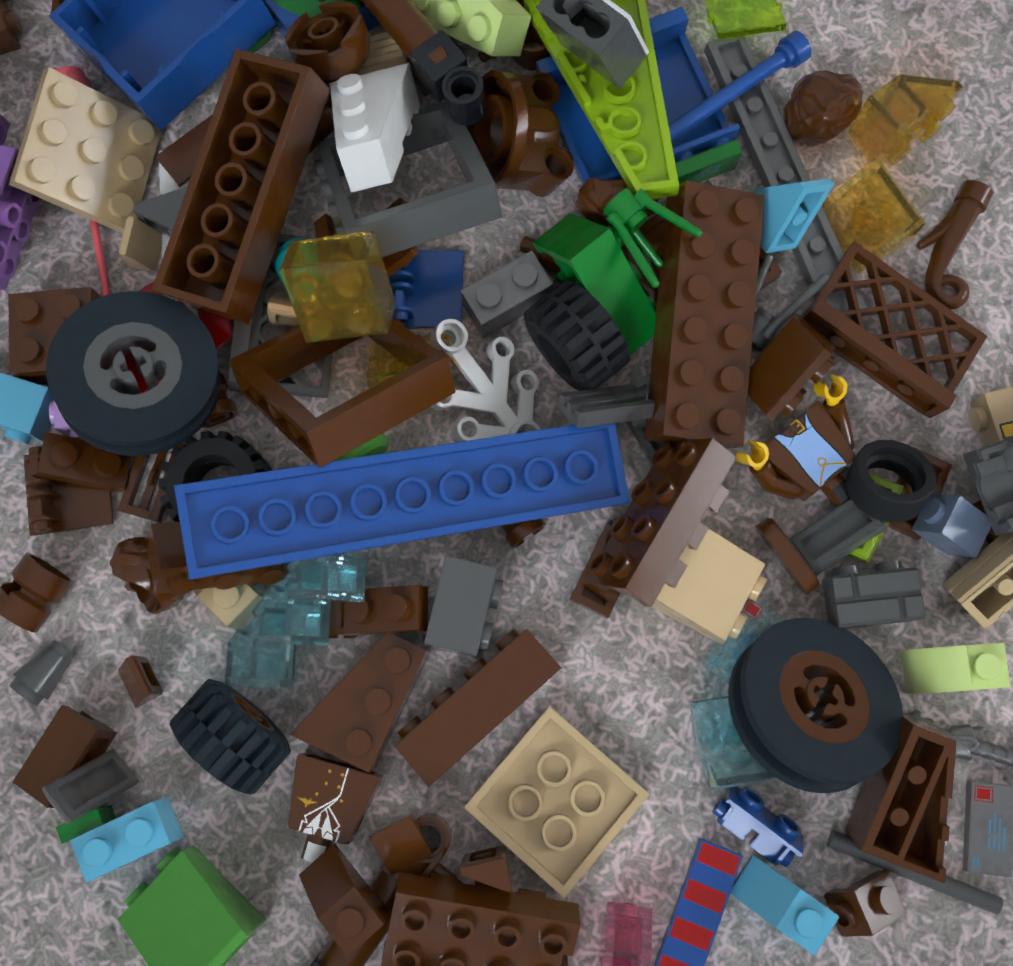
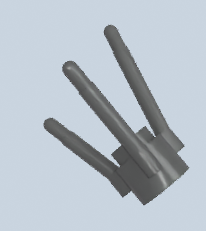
(766, 324)

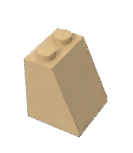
(713, 588)

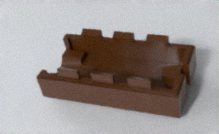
(662, 521)
(476, 925)

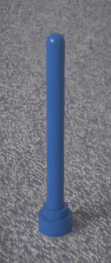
(790, 52)

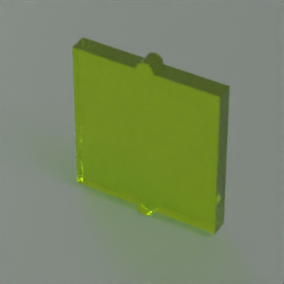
(744, 17)

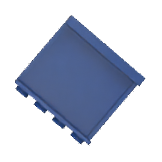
(682, 89)

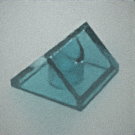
(719, 748)

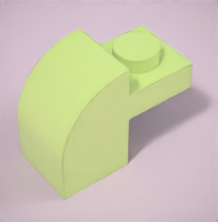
(955, 668)

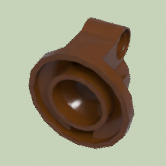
(522, 133)

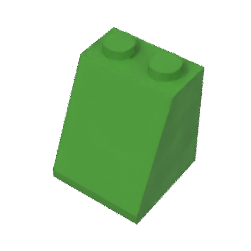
(189, 914)

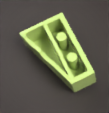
(486, 25)

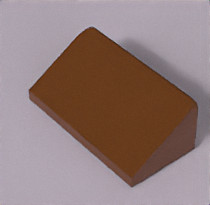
(488, 867)

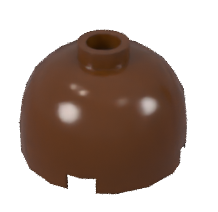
(330, 42)

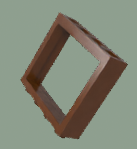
(358, 419)

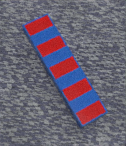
(699, 906)

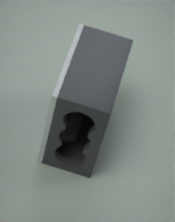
(597, 35)

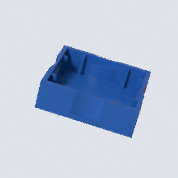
(162, 49)

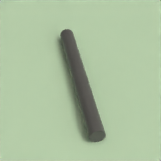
(951, 887)

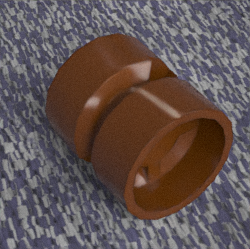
(31, 592)

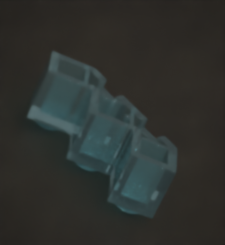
(292, 616)

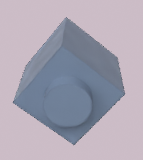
(952, 525)

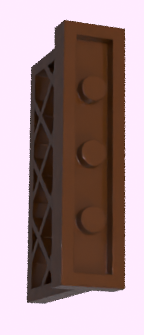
(880, 360)

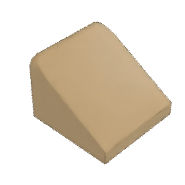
(140, 245)
(281, 311)

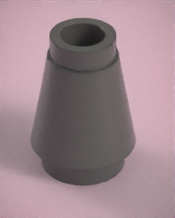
(42, 673)

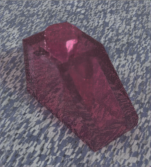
(625, 936)

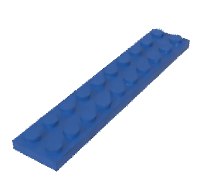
(397, 497)

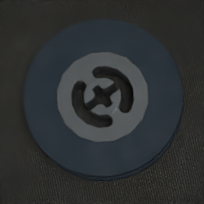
(107, 403)

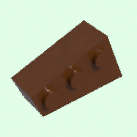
(366, 704)
(906, 802)

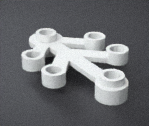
(490, 395)

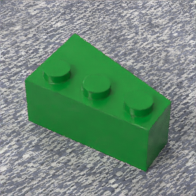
(594, 260)

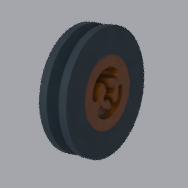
(853, 719)

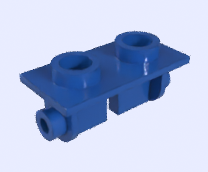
(777, 836)

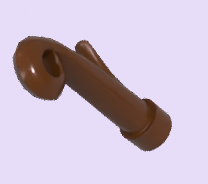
(949, 234)

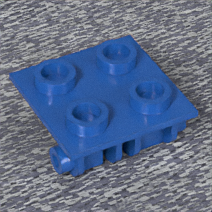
(429, 288)

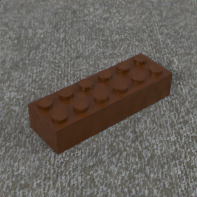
(242, 186)
(705, 316)

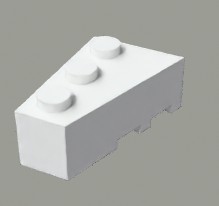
(370, 123)

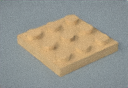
(85, 151)
(556, 801)

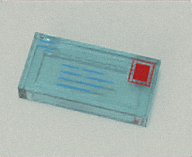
(723, 657)

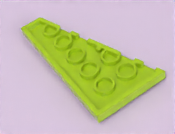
(626, 119)

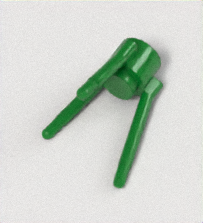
(627, 215)

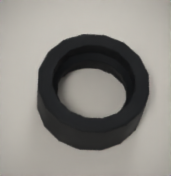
(903, 461)

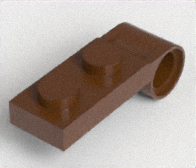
(383, 612)

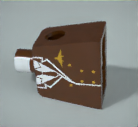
(329, 801)

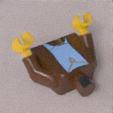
(808, 451)

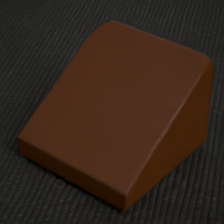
(139, 680)
(401, 844)

